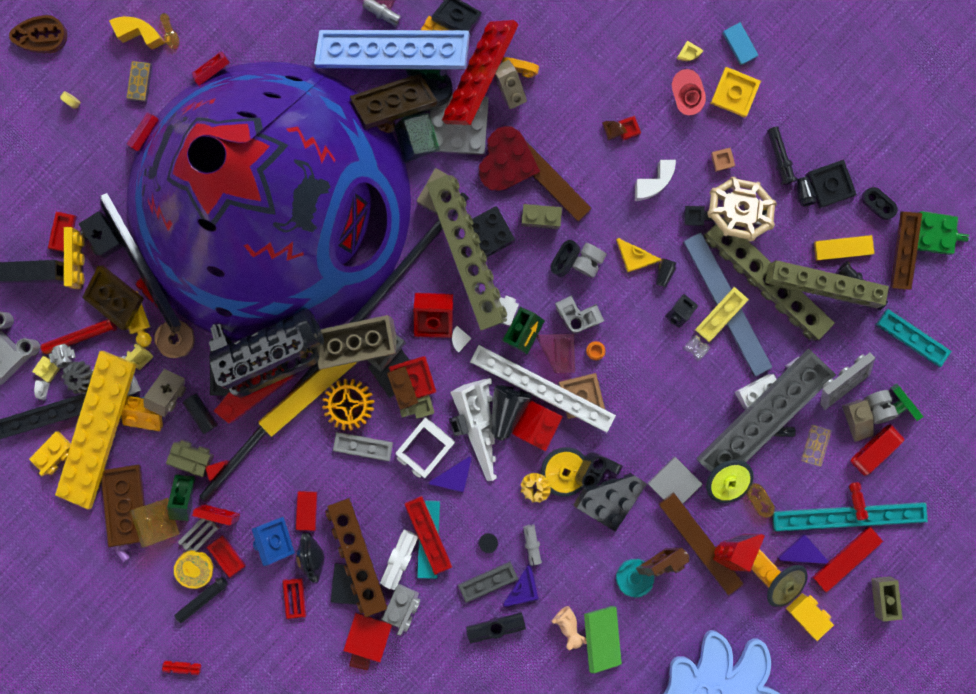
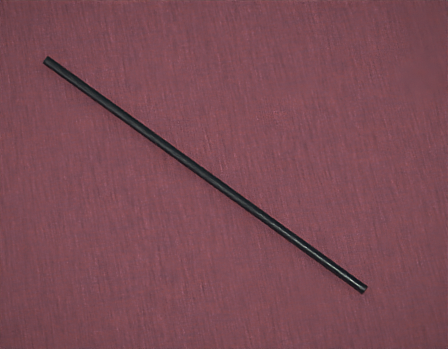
(361, 315)

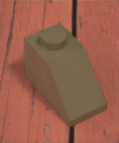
(859, 419)

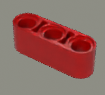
(877, 450)

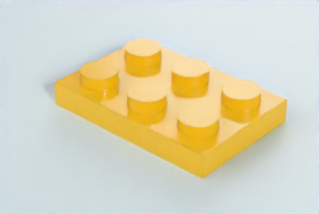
(73, 258)

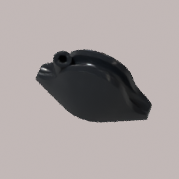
(310, 557)

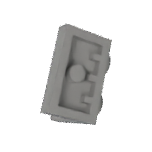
(400, 607)

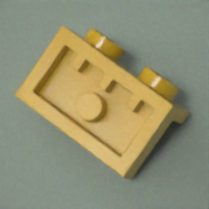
(51, 454)

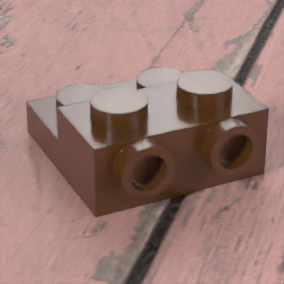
(665, 561)

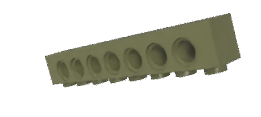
(458, 246)
(821, 322)

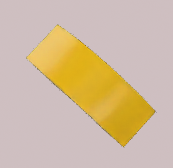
(130, 27)

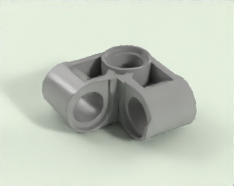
(588, 317)

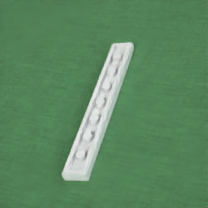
(543, 388)

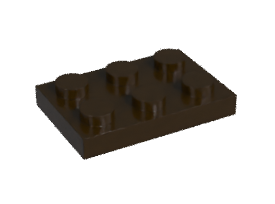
(112, 297)

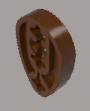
(30, 28)

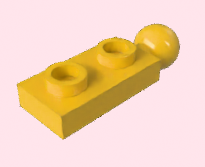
(138, 326)

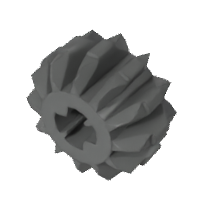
(77, 377)

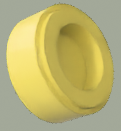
(70, 100)

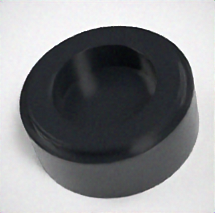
(488, 542)

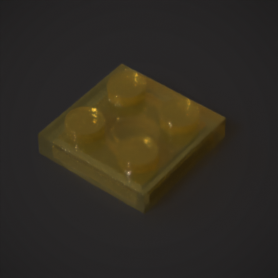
(154, 523)

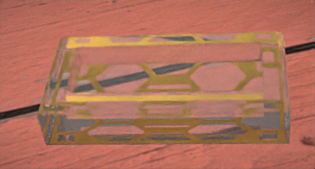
(816, 445)

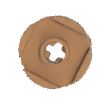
(181, 348)

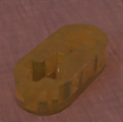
(763, 498)

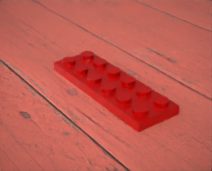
(479, 72)

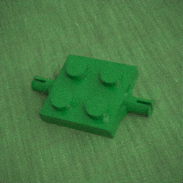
(939, 233)

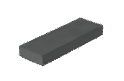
(488, 581)

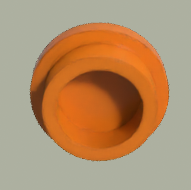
(595, 350)

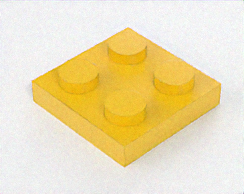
(735, 92)

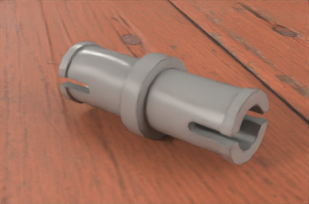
(381, 11)
(532, 544)

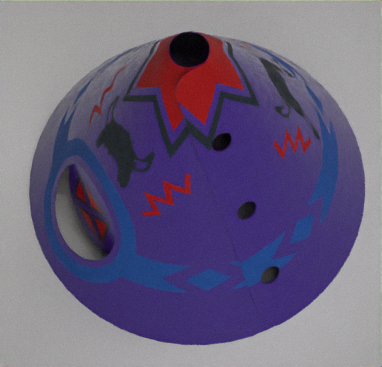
(281, 203)

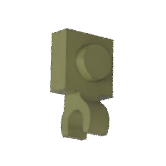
(420, 409)

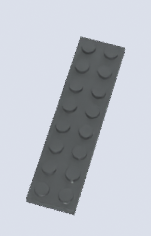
(769, 412)

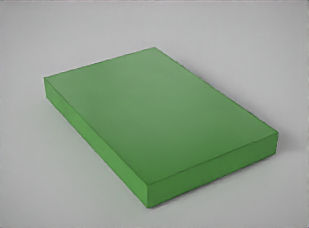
(602, 639)

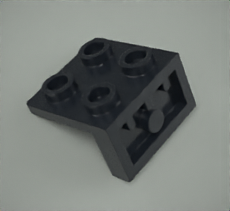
(492, 231)

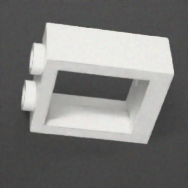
(437, 432)

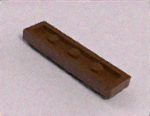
(906, 250)

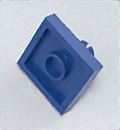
(272, 541)

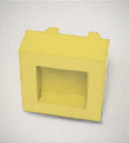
(139, 356)
(46, 369)

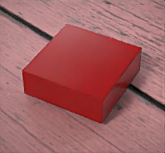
(631, 126)

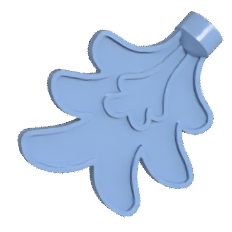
(716, 670)

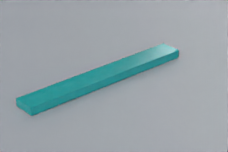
(846, 517)

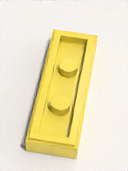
(721, 314)

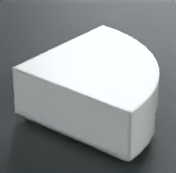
(459, 339)
(41, 389)

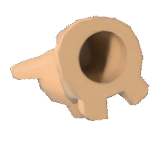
(568, 624)

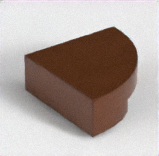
(613, 129)

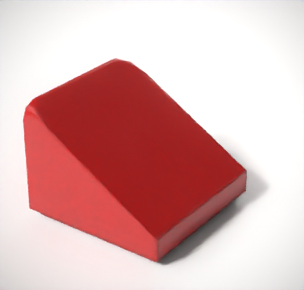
(214, 469)

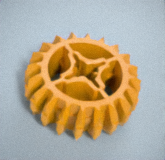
(347, 395)

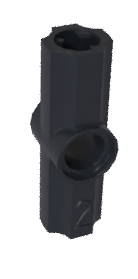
(483, 631)

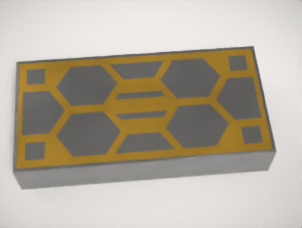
(139, 81)

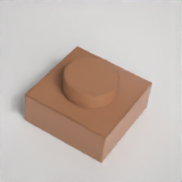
(722, 159)

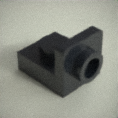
(681, 311)

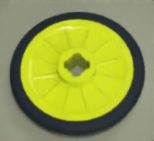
(729, 481)

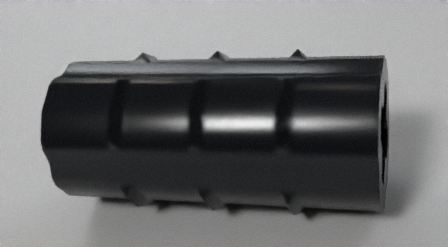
(200, 413)

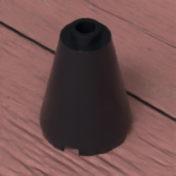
(507, 410)

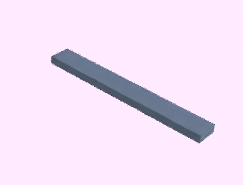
(719, 289)

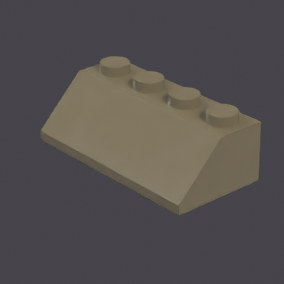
(357, 342)

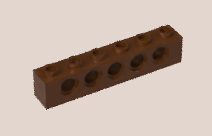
(377, 602)

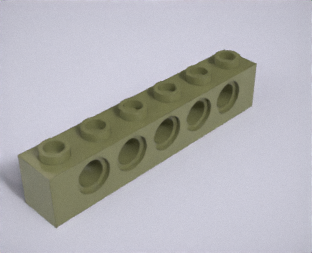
(826, 284)

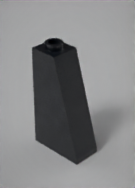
(32, 271)

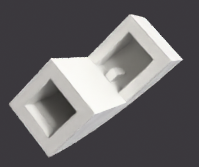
(650, 187)

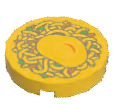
(193, 569)

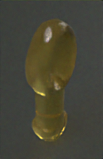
(170, 36)

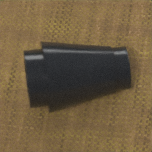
(805, 192)
(665, 272)

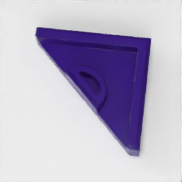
(455, 477)
(802, 551)
(524, 589)

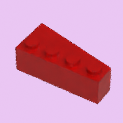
(234, 407)

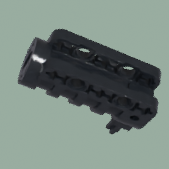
(263, 352)

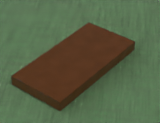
(121, 493)

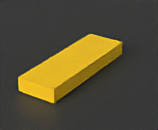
(844, 248)

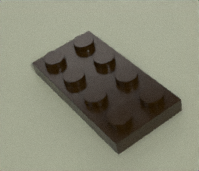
(393, 101)

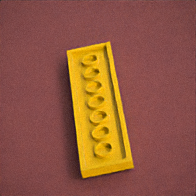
(95, 429)

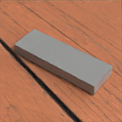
(363, 446)

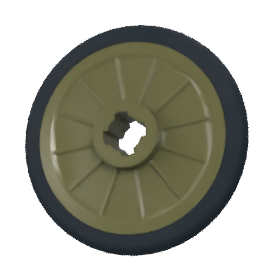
(787, 586)

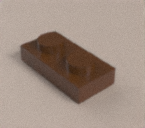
(402, 387)

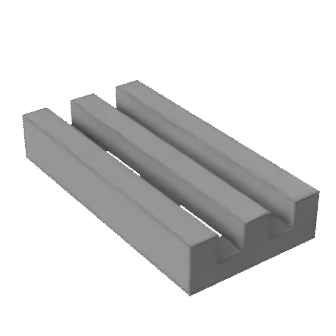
(186, 546)

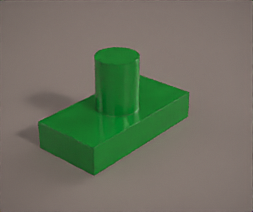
(905, 403)

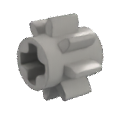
(62, 356)

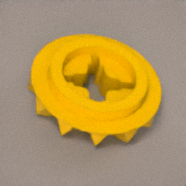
(542, 484)

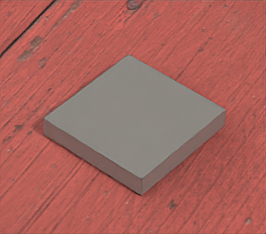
(675, 478)

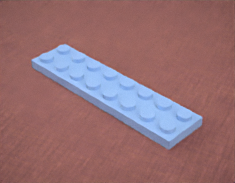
(392, 49)

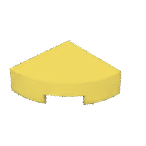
(689, 52)

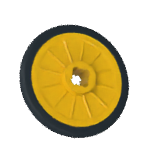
(554, 466)

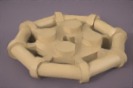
(741, 218)

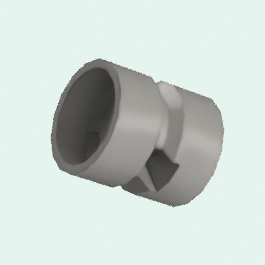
(589, 261)
(881, 407)

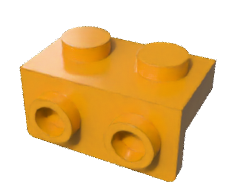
(137, 416)

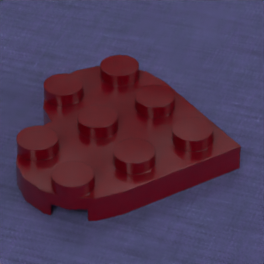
(508, 160)

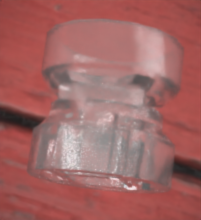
(697, 351)

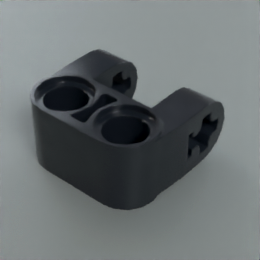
(597, 471)

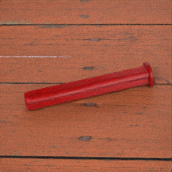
(79, 335)

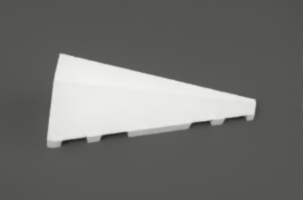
(474, 403)

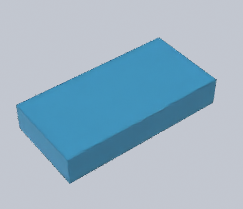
(740, 43)

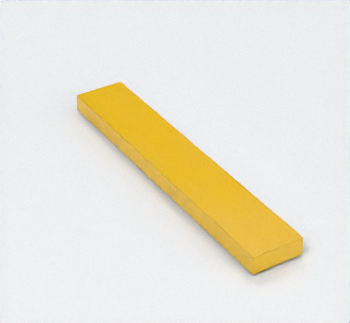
(301, 397)

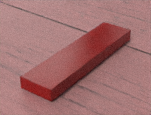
(428, 535)
(847, 559)

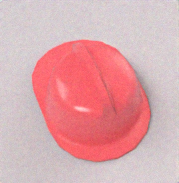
(688, 92)

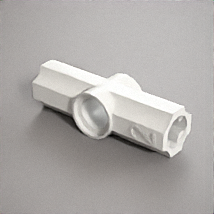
(399, 559)

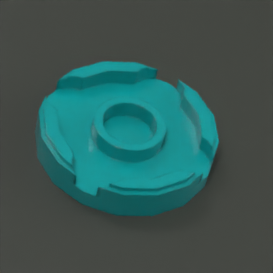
(630, 581)

